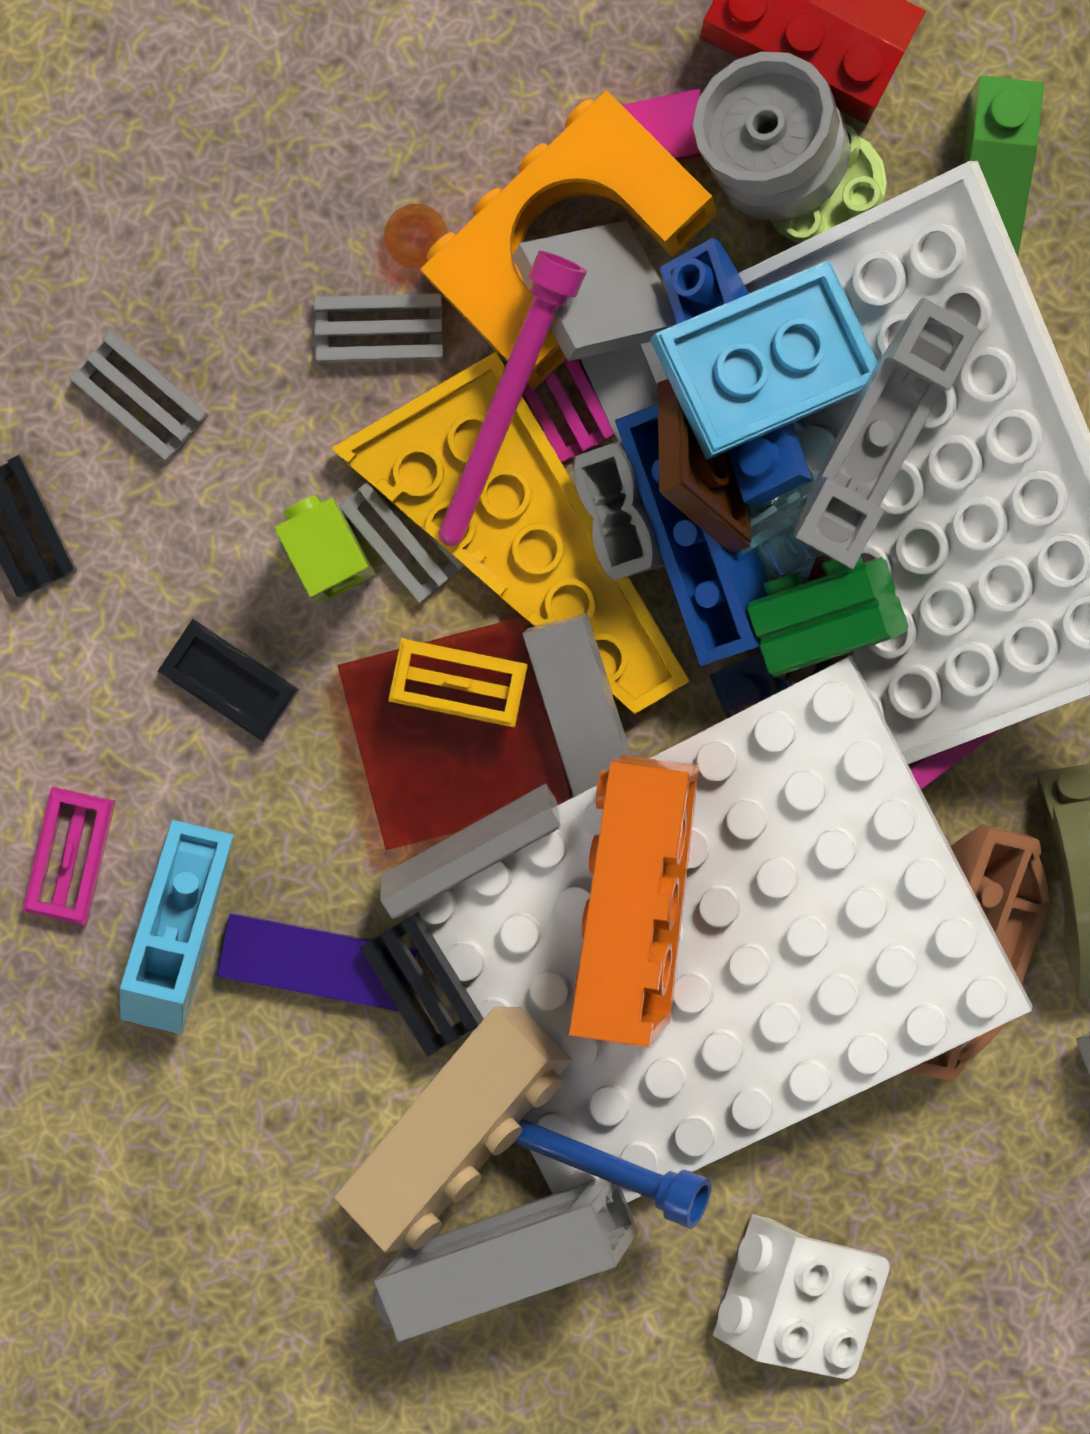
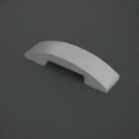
(882, 430)

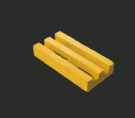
(404, 671)

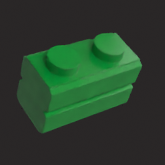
(826, 615)

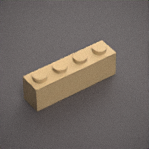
(454, 1130)

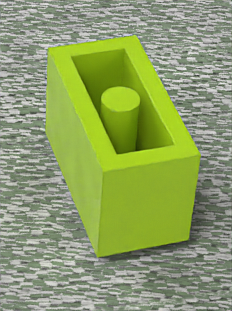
(323, 548)

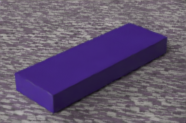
(302, 961)

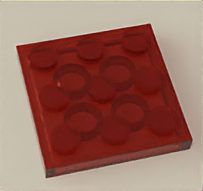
(445, 770)

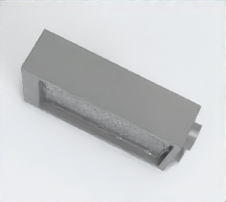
(505, 1258)

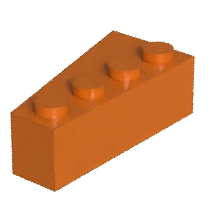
(635, 901)

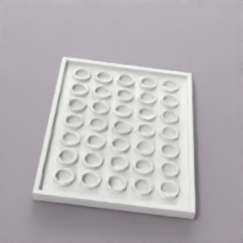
(995, 491)
(812, 945)

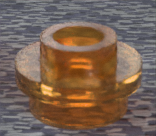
(404, 219)

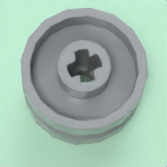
(772, 135)

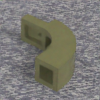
(1067, 812)

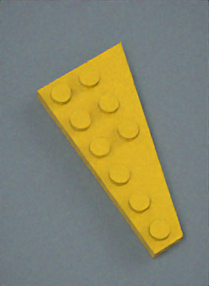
(528, 529)

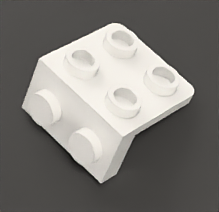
(800, 1300)

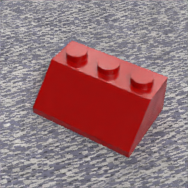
(847, 41)

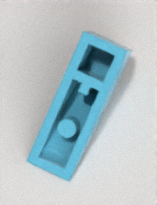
(175, 928)

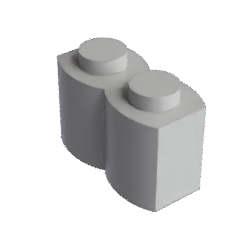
(620, 523)

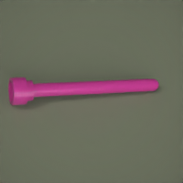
(552, 285)

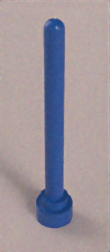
(679, 1196)

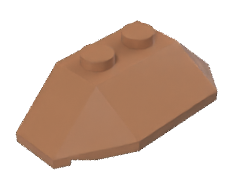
(1015, 898)

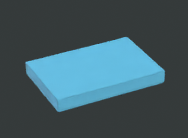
(766, 359)

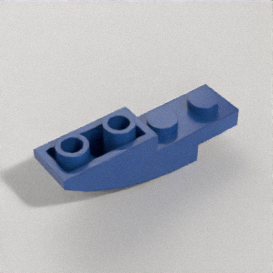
(698, 284)

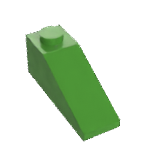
(1004, 141)

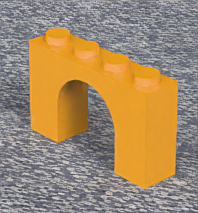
(598, 156)

